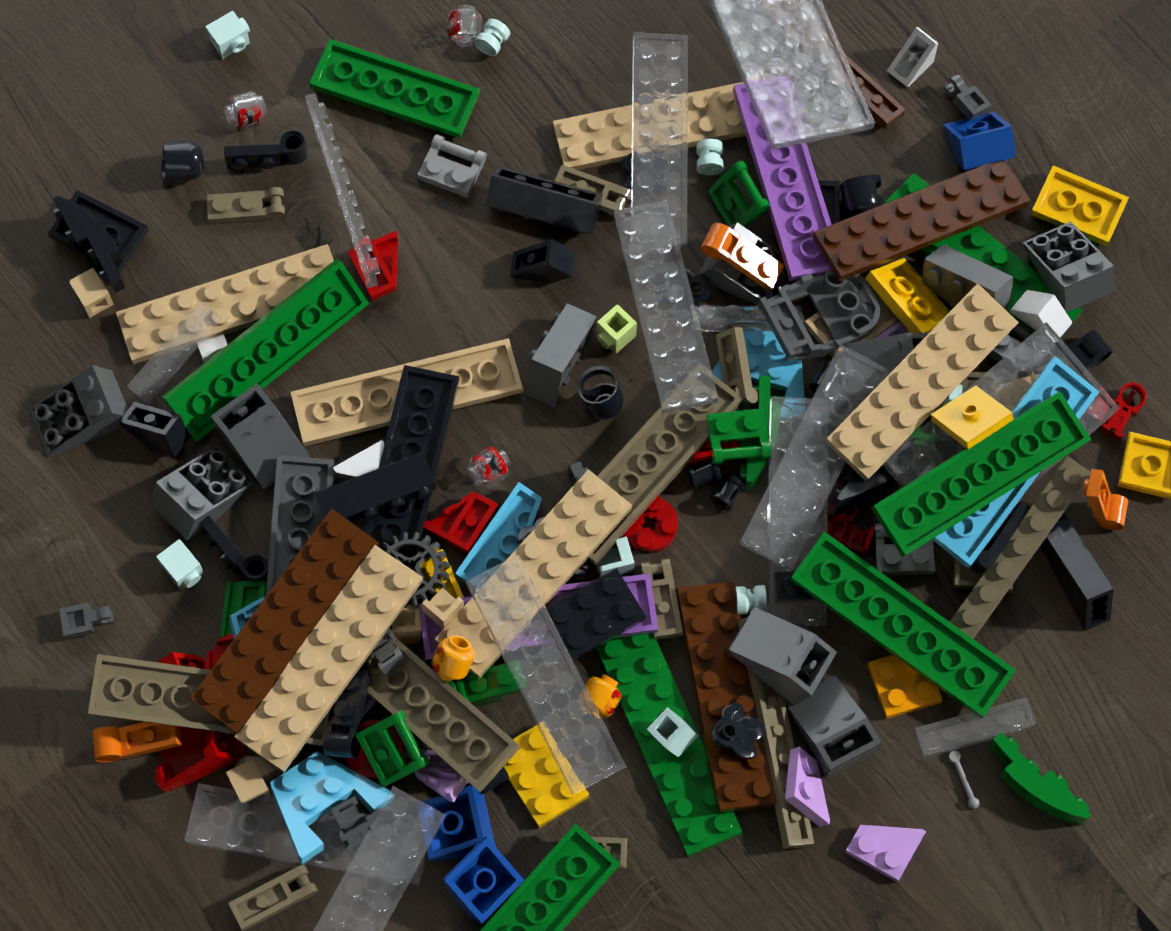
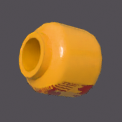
(453, 658)
(604, 694)

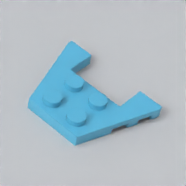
(768, 359)
(312, 791)

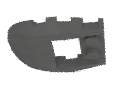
(844, 307)

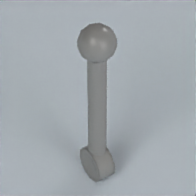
(954, 757)

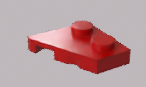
(386, 253)
(463, 522)

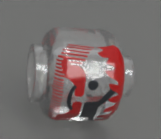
(464, 25)
(245, 109)
(488, 467)

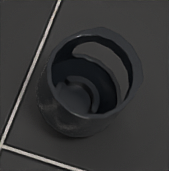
(181, 161)
(860, 194)
(604, 399)

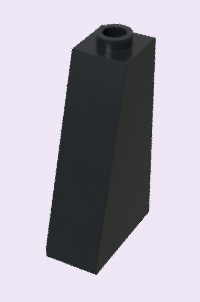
(1078, 574)

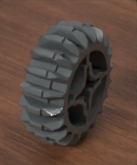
(419, 561)

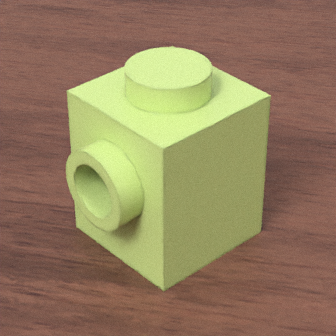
(616, 329)

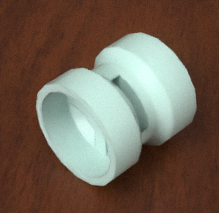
(492, 37)
(709, 157)
(748, 599)

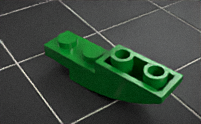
(755, 466)
(489, 688)
(1045, 792)

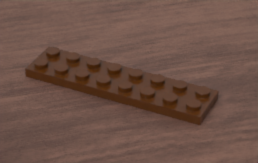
(920, 219)
(283, 622)
(719, 680)

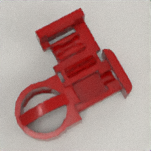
(1120, 418)
(849, 533)

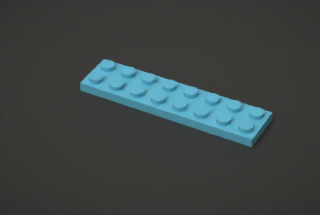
(973, 533)

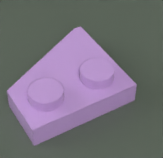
(441, 777)
(805, 787)
(885, 848)

